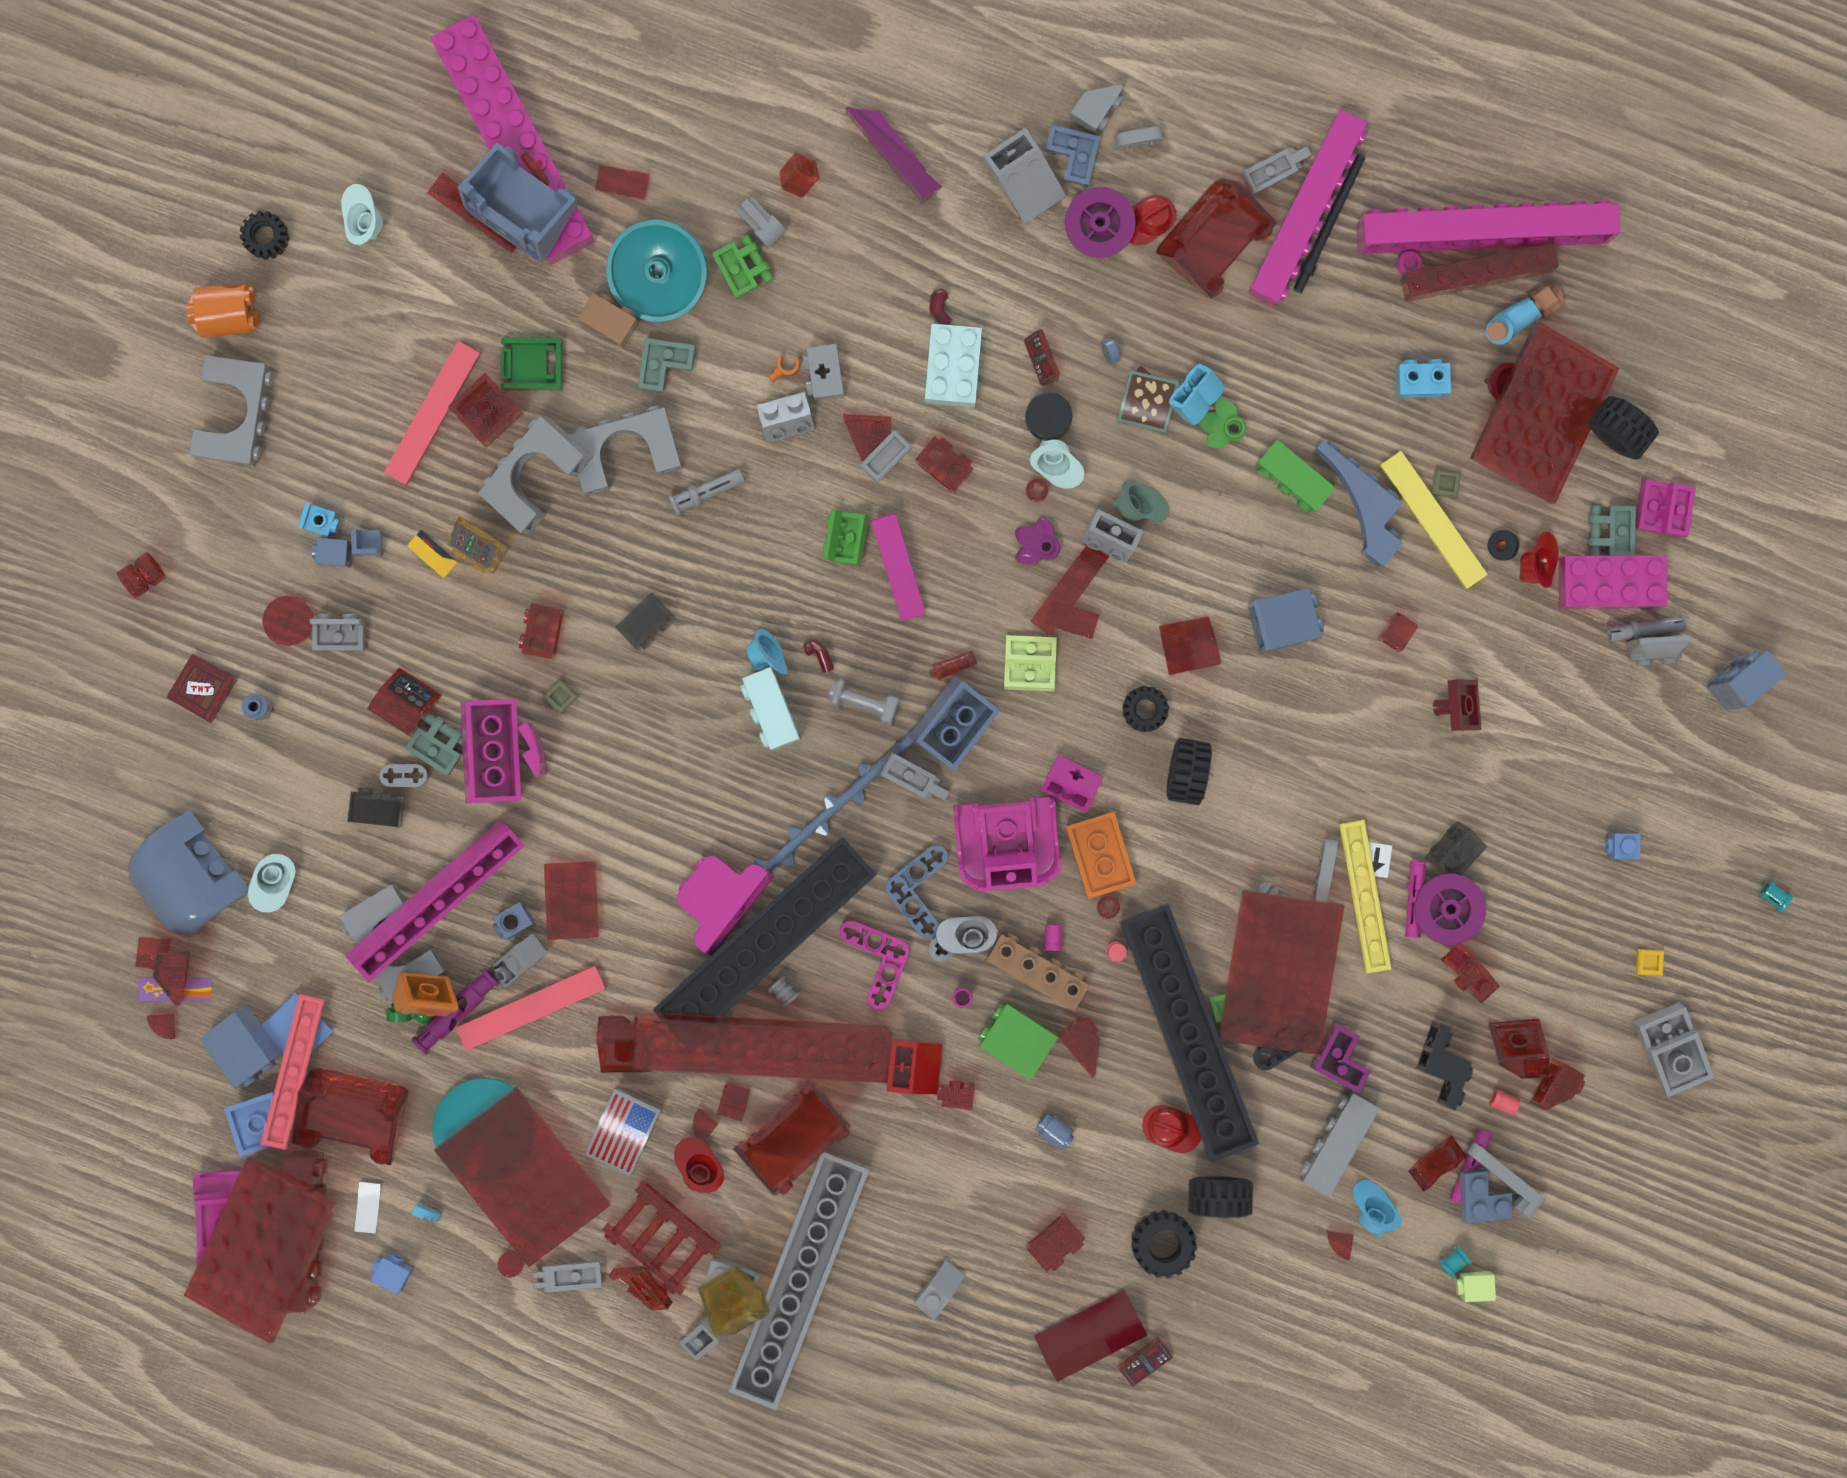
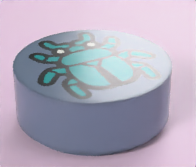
(1110, 351)

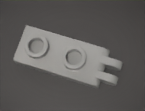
(569, 1276)

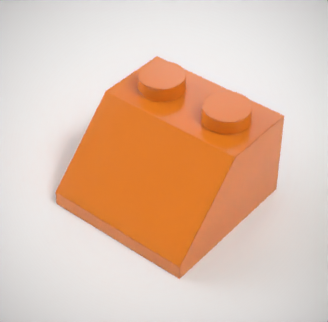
(424, 994)

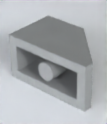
(939, 1289)
(700, 1339)

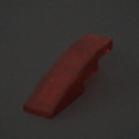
(447, 193)
(1069, 590)

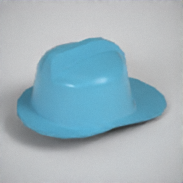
(766, 652)
(1376, 1209)

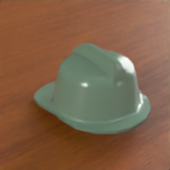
(1141, 502)

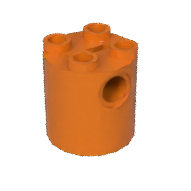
(223, 310)

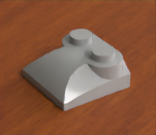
(1658, 648)

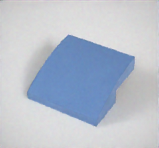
(280, 1023)

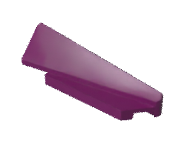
(894, 152)

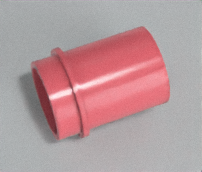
(1116, 951)
(1504, 1102)

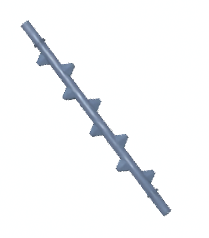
(832, 805)

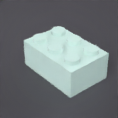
(953, 365)
(770, 709)

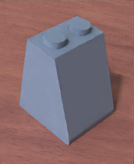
(1285, 620)

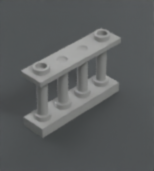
(886, 709)

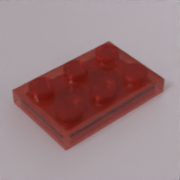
(571, 900)

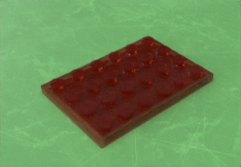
(1544, 412)
(1281, 972)
(522, 1176)
(260, 1249)

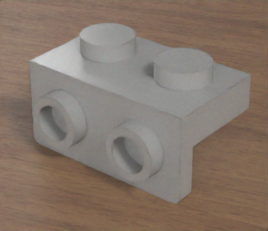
(785, 417)
(338, 634)

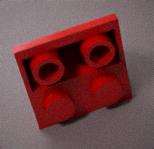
(914, 1067)

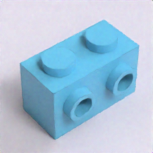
(1423, 380)

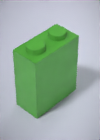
(1017, 1040)

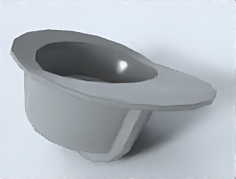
(966, 935)

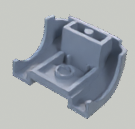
(184, 876)

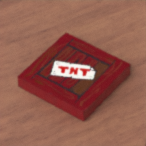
(201, 688)

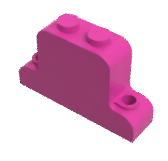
(720, 898)

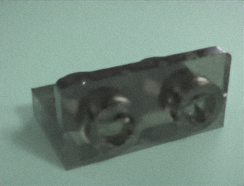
(1456, 850)

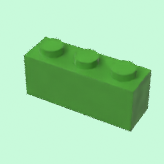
(1294, 477)

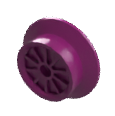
(1104, 206)
(1467, 909)

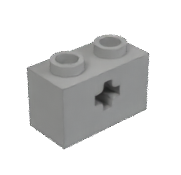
(827, 358)

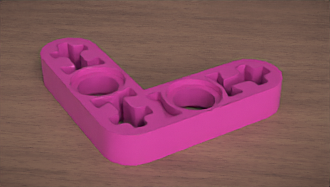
(887, 961)

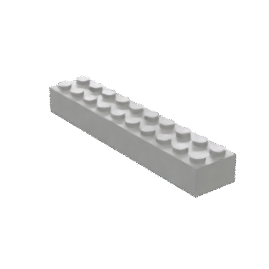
(799, 1279)

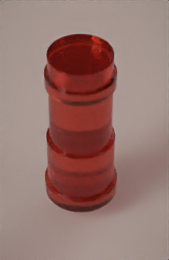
(951, 666)

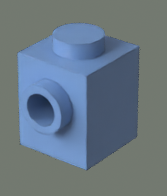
(1622, 846)
(391, 1272)

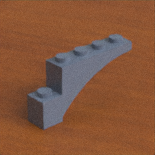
(1371, 502)

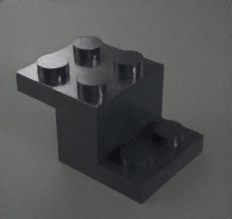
(1445, 1066)

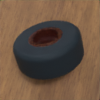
(1511, 549)

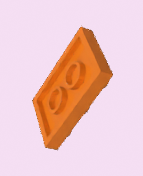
(1100, 855)

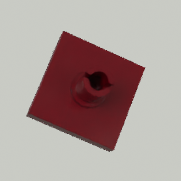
(1461, 705)

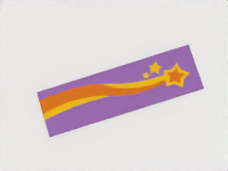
(195, 990)

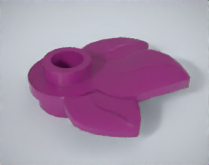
(1033, 540)

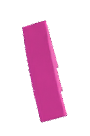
(898, 567)

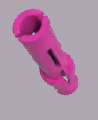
(1416, 882)
(1482, 1137)

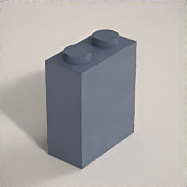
(241, 1048)

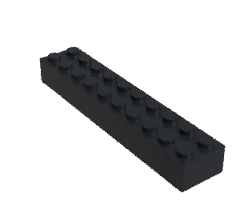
(771, 934)
(1189, 1032)

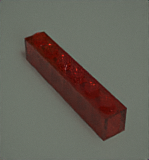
(1479, 272)

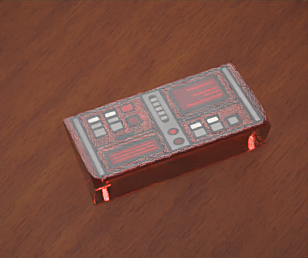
(1041, 357)
(1145, 1361)

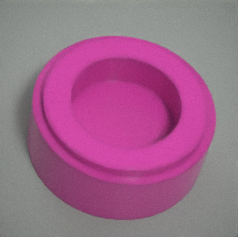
(1408, 262)

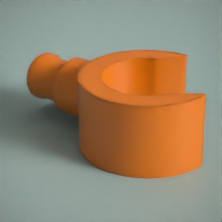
(779, 371)

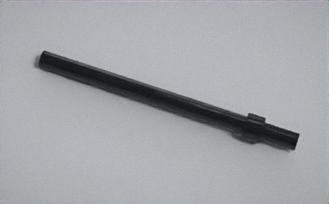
(1309, 267)

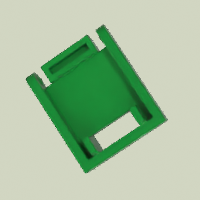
(527, 364)

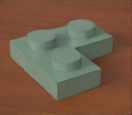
(659, 356)

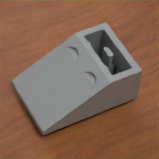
(1024, 176)

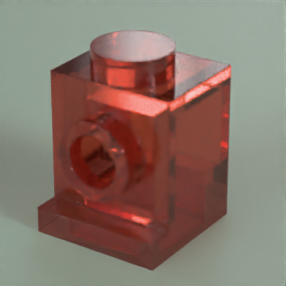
(956, 1095)

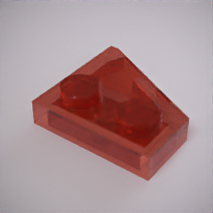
(867, 431)
(643, 1286)

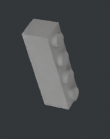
(1339, 1143)

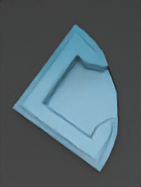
(421, 1211)

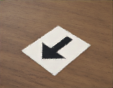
(1380, 858)

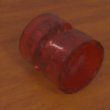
(141, 575)

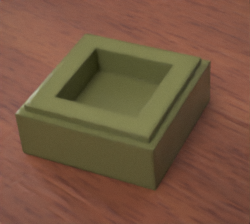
(1446, 483)
(560, 697)

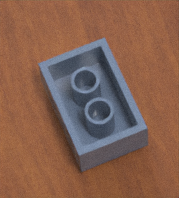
(1746, 679)
(954, 723)

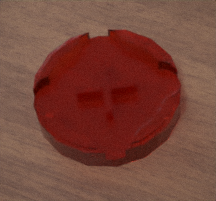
(287, 620)

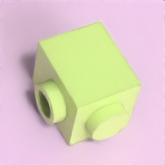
(1476, 1286)

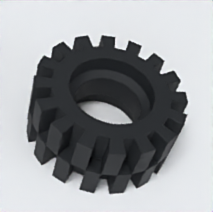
(273, 247)
(1131, 715)

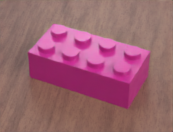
(1612, 582)
(490, 751)

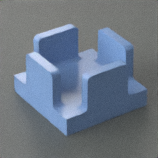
(248, 1123)

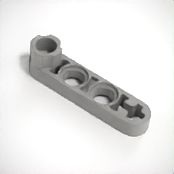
(1325, 870)
(1529, 1199)

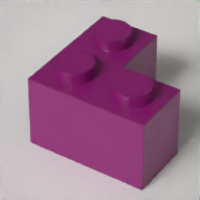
(1335, 1060)

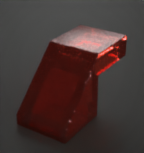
(1436, 1162)

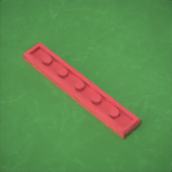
(432, 413)
(531, 1008)
(292, 1071)

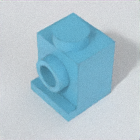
(309, 517)

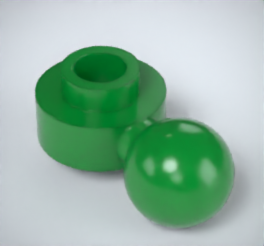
(393, 1016)

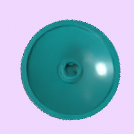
(657, 270)
(465, 1104)

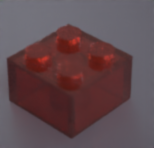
(485, 410)

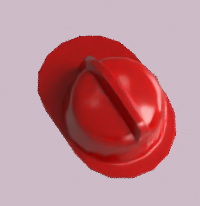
(1153, 218)
(1540, 562)
(1171, 1129)
(698, 1165)

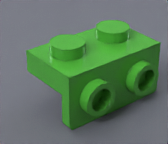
(845, 537)

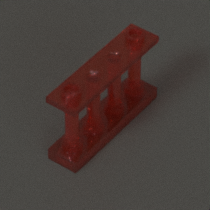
(666, 1211)

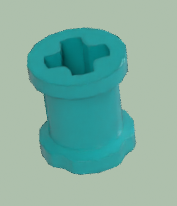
(1775, 896)
(1455, 1262)

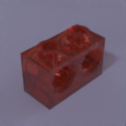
(939, 469)
(549, 632)

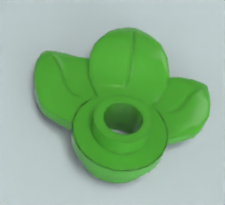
(1218, 424)

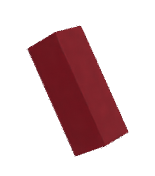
(1090, 1335)

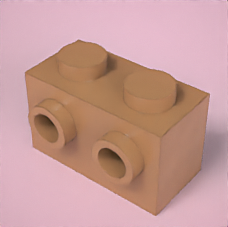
(607, 319)

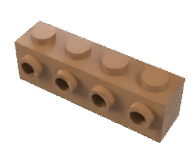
(1038, 972)

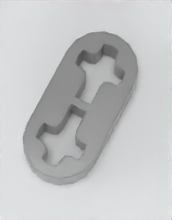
(1139, 138)
(404, 781)

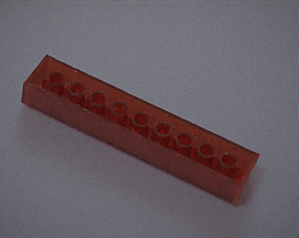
(760, 1047)

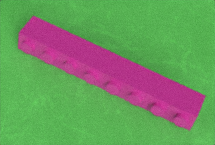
(1308, 207)
(434, 900)

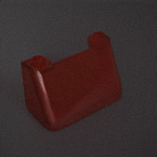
(1215, 235)
(350, 1112)
(793, 1138)

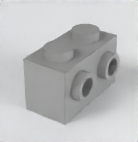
(1111, 536)

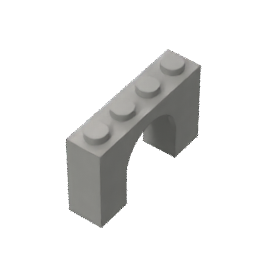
(651, 426)
(243, 443)
(504, 488)
(371, 913)

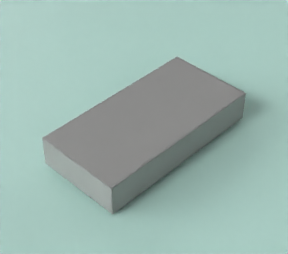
(886, 456)

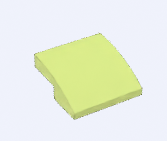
(1030, 663)

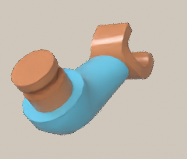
(1523, 313)

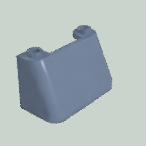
(516, 203)

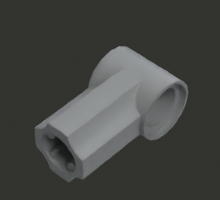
(764, 226)

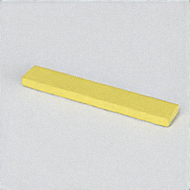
(1433, 520)
(1364, 896)

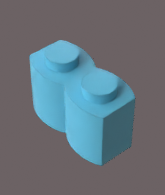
(1196, 394)

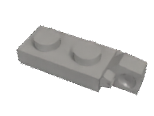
(1275, 169)
(912, 777)

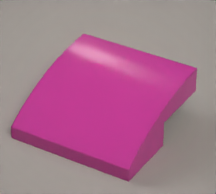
(1665, 508)
(535, 756)

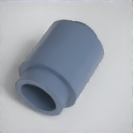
(264, 707)
(1055, 1131)

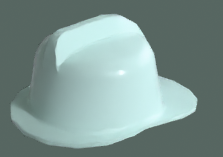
(360, 216)
(1057, 464)
(271, 882)

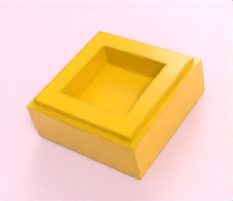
(1649, 962)

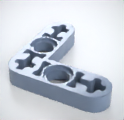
(910, 883)

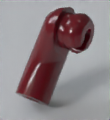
(936, 306)
(821, 653)

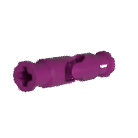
(441, 1026)

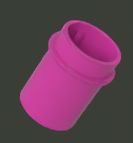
(1053, 937)
(962, 997)

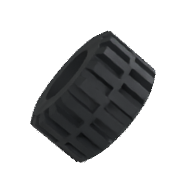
(1623, 427)
(1189, 771)
(1220, 1197)
(1163, 1266)

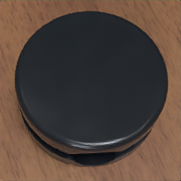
(1048, 416)

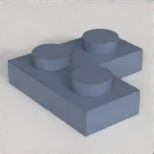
(1080, 149)
(1478, 1203)

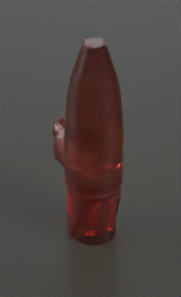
(535, 168)

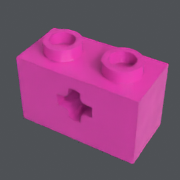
(1072, 783)

